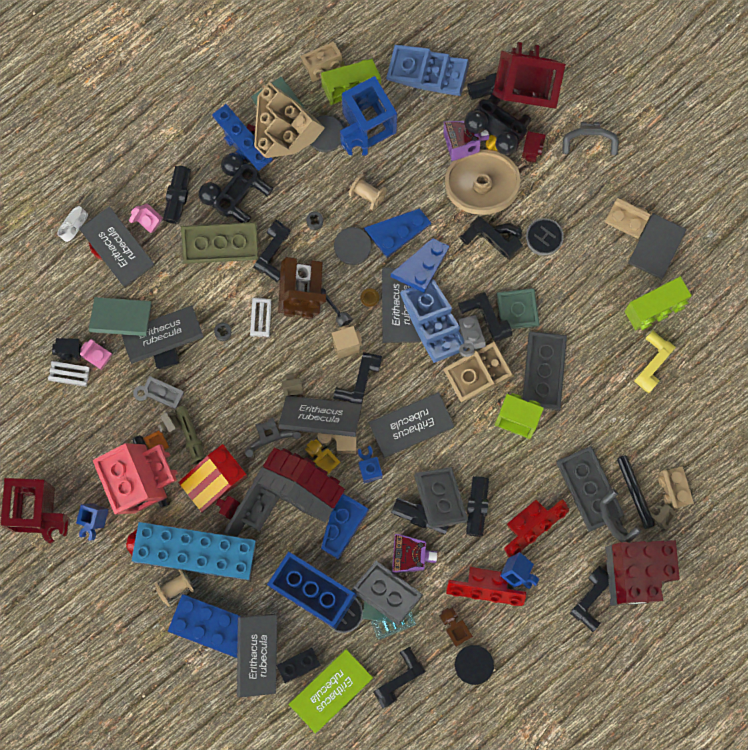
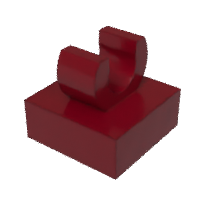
(227, 507)

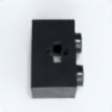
(298, 665)

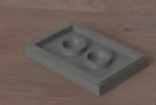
(657, 246)
(441, 497)
(387, 593)

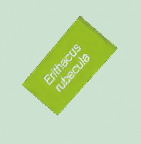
(330, 691)

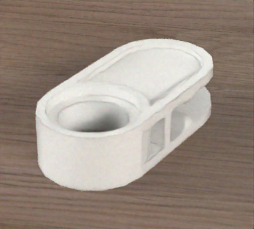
(72, 223)

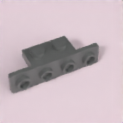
(252, 510)

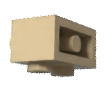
(346, 341)

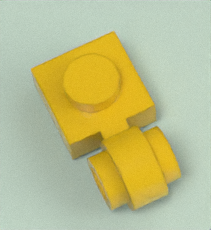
(325, 459)

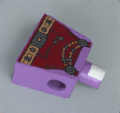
(461, 141)
(411, 555)

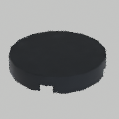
(474, 665)

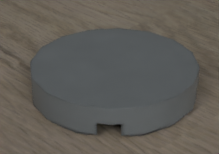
(330, 136)
(352, 246)

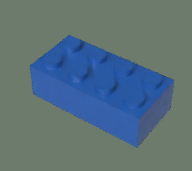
(312, 590)
(206, 625)

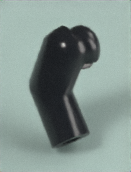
(509, 228)

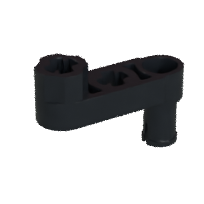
(279, 233)
(507, 247)
(497, 330)
(369, 362)
(599, 578)
(385, 693)

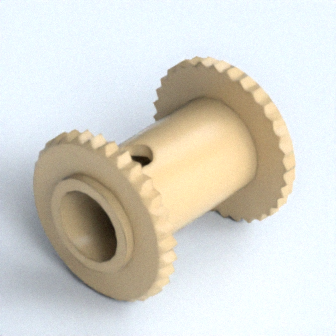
(367, 191)
(174, 587)

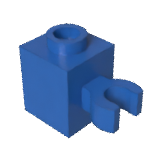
(369, 467)
(91, 517)
(518, 571)

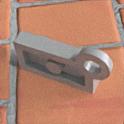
(471, 335)
(160, 392)

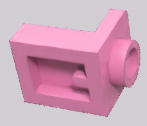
(146, 217)
(95, 354)

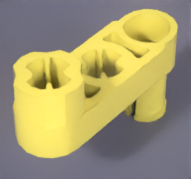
(646, 379)

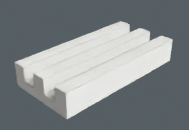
(259, 333)
(53, 371)

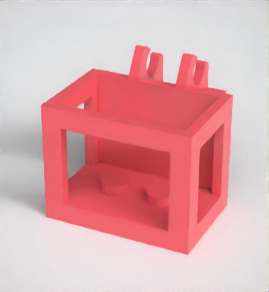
(134, 476)

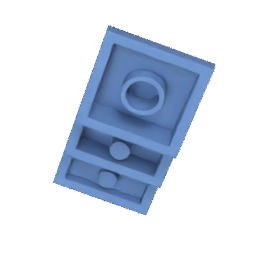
(427, 70)
(433, 321)

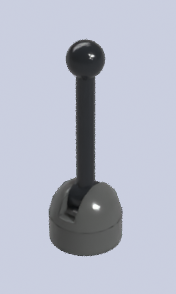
(342, 318)

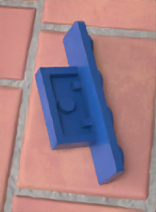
(240, 137)

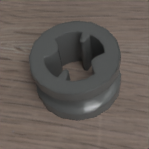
(309, 222)
(217, 334)

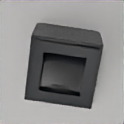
(166, 359)

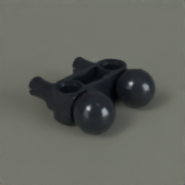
(498, 123)
(236, 189)

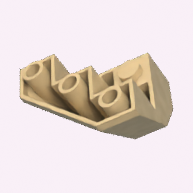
(283, 124)

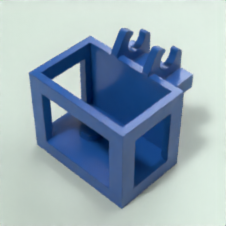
(357, 100)

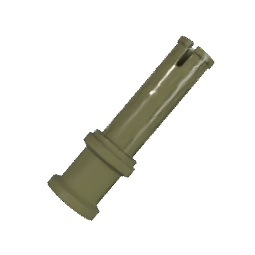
(194, 444)

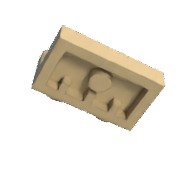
(321, 60)
(628, 217)
(675, 488)

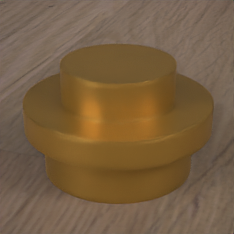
(369, 297)

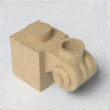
(345, 444)

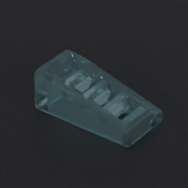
(379, 635)

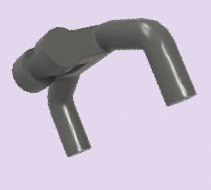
(591, 129)
(274, 436)
(615, 524)

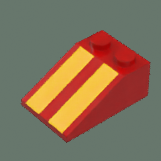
(213, 478)

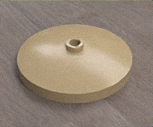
(482, 182)

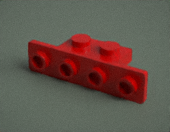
(532, 523)
(487, 586)

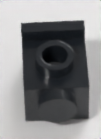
(67, 348)

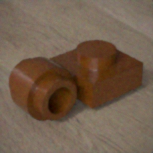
(458, 631)

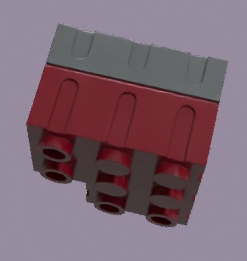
(300, 483)
(640, 570)

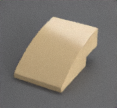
(478, 372)

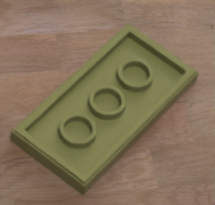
(219, 242)

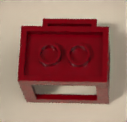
(528, 78)
(43, 520)

